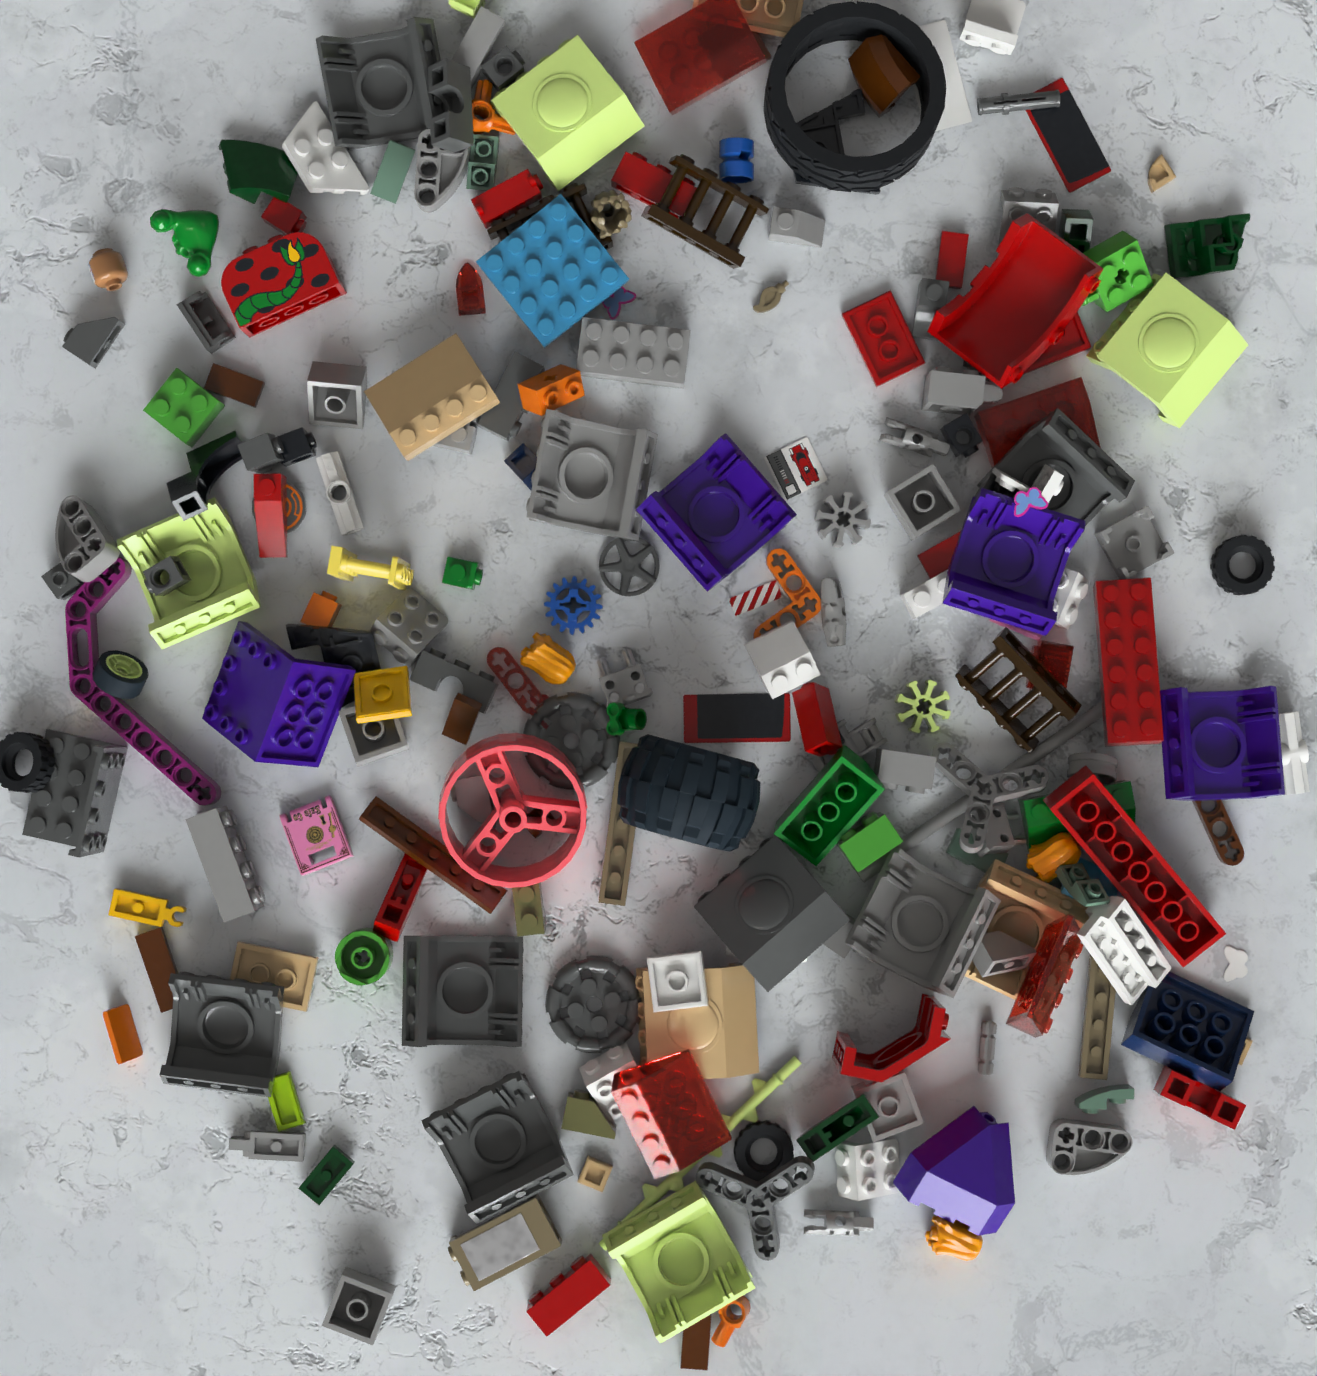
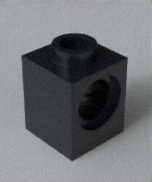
(964, 424)
(297, 446)

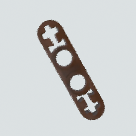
(1208, 819)

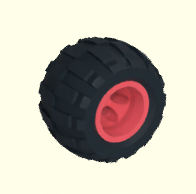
(688, 793)

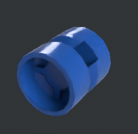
(736, 160)

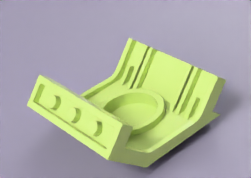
(567, 112)
(1169, 347)
(215, 561)
(679, 1261)

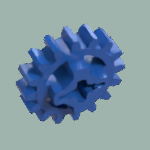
(555, 604)

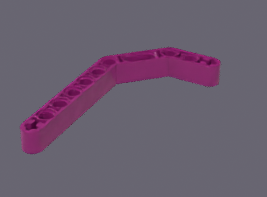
(118, 706)

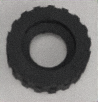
(1261, 555)
(42, 762)
(756, 1131)

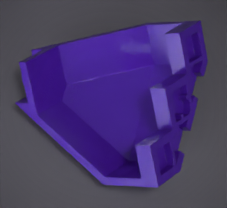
(963, 1173)

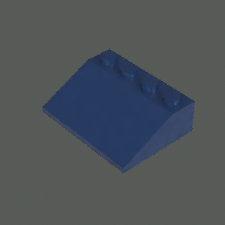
(1189, 1030)

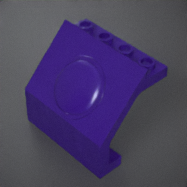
(717, 513)
(1010, 563)
(1221, 744)

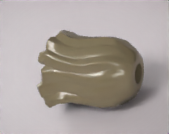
(613, 219)

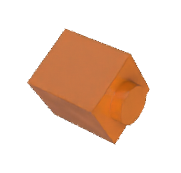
(321, 610)

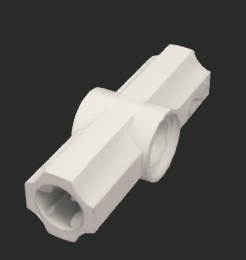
(334, 477)
(1294, 754)

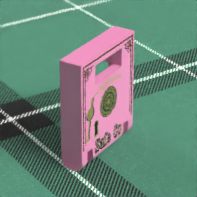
(314, 830)

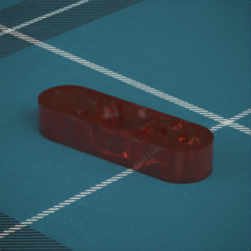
(509, 659)

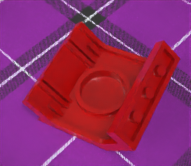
(900, 1053)

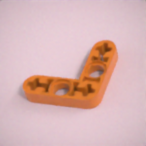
(797, 597)

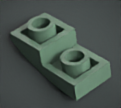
(482, 162)
(392, 171)
(982, 863)
(1080, 886)
(1097, 1099)

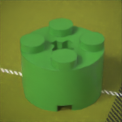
(349, 961)

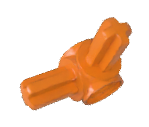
(482, 107)
(730, 1321)

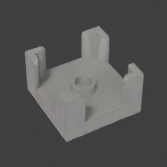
(1133, 544)
(893, 1103)

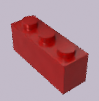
(648, 182)
(567, 1294)

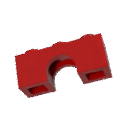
(1199, 1097)

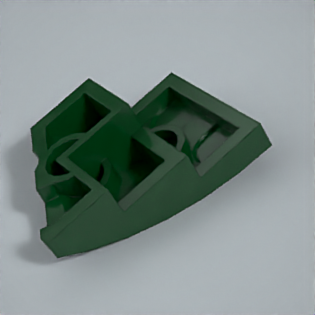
(257, 168)
(1204, 245)

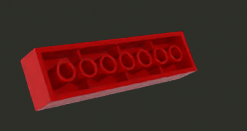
(1134, 866)

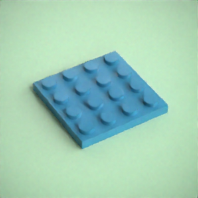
(552, 270)

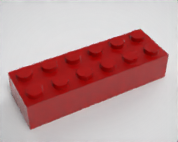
(1128, 662)

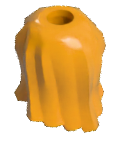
(548, 659)
(1049, 855)
(953, 1239)

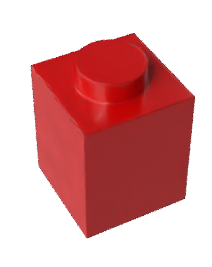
(284, 217)

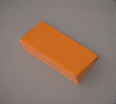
(122, 1033)

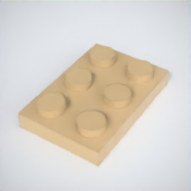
(278, 967)

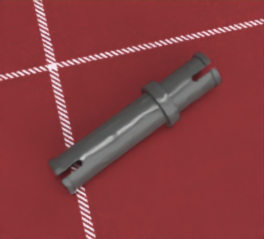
(1019, 102)

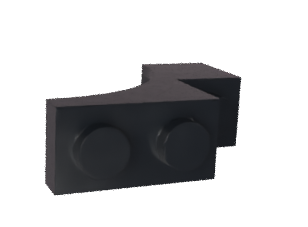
(207, 463)

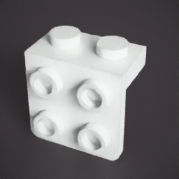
(993, 24)
(1048, 482)
(1068, 597)
(599, 1077)
(867, 1169)

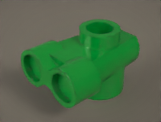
(624, 718)

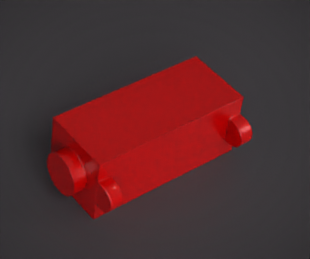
(508, 197)
(817, 719)

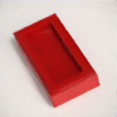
(952, 258)

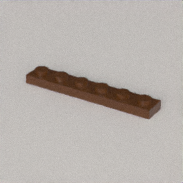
(429, 853)

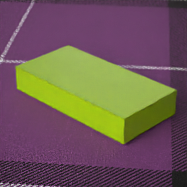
(285, 1103)

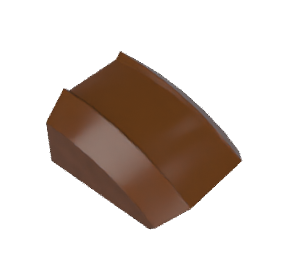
(881, 73)

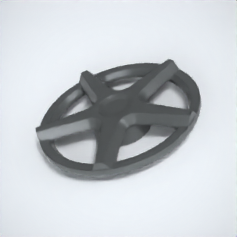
(629, 566)

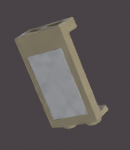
(504, 1243)

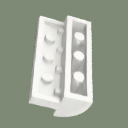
(1123, 948)

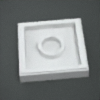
(677, 981)

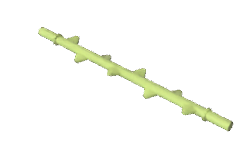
(746, 1111)

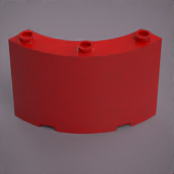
(1017, 302)

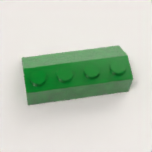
(829, 805)
(1042, 824)

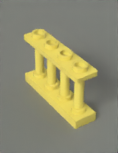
(345, 566)

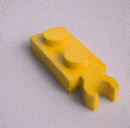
(143, 908)

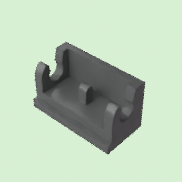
(206, 321)

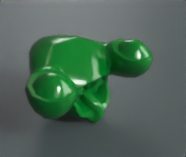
(193, 235)

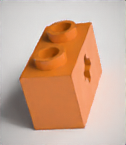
(551, 389)

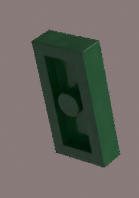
(326, 1175)

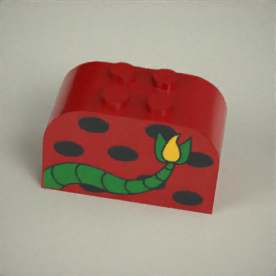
(279, 281)

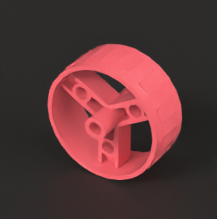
(512, 812)

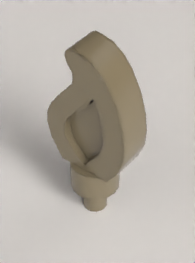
(770, 297)

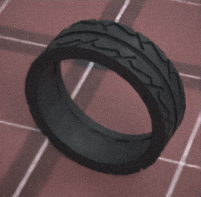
(843, 23)

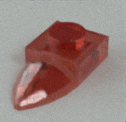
(469, 291)

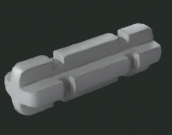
(987, 1047)

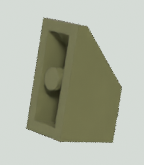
(585, 1116)

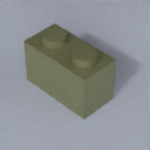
(529, 910)

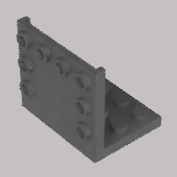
(80, 796)

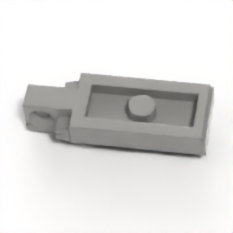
(270, 1145)

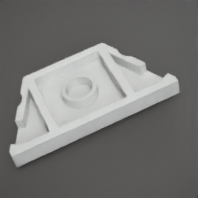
(317, 158)

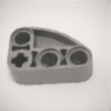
(448, 175)
(83, 540)
(1081, 1155)

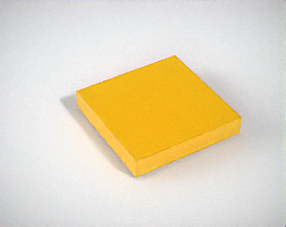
(382, 694)

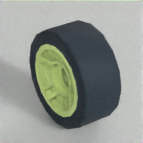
(120, 674)

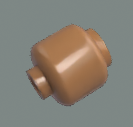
(108, 269)

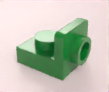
(462, 573)

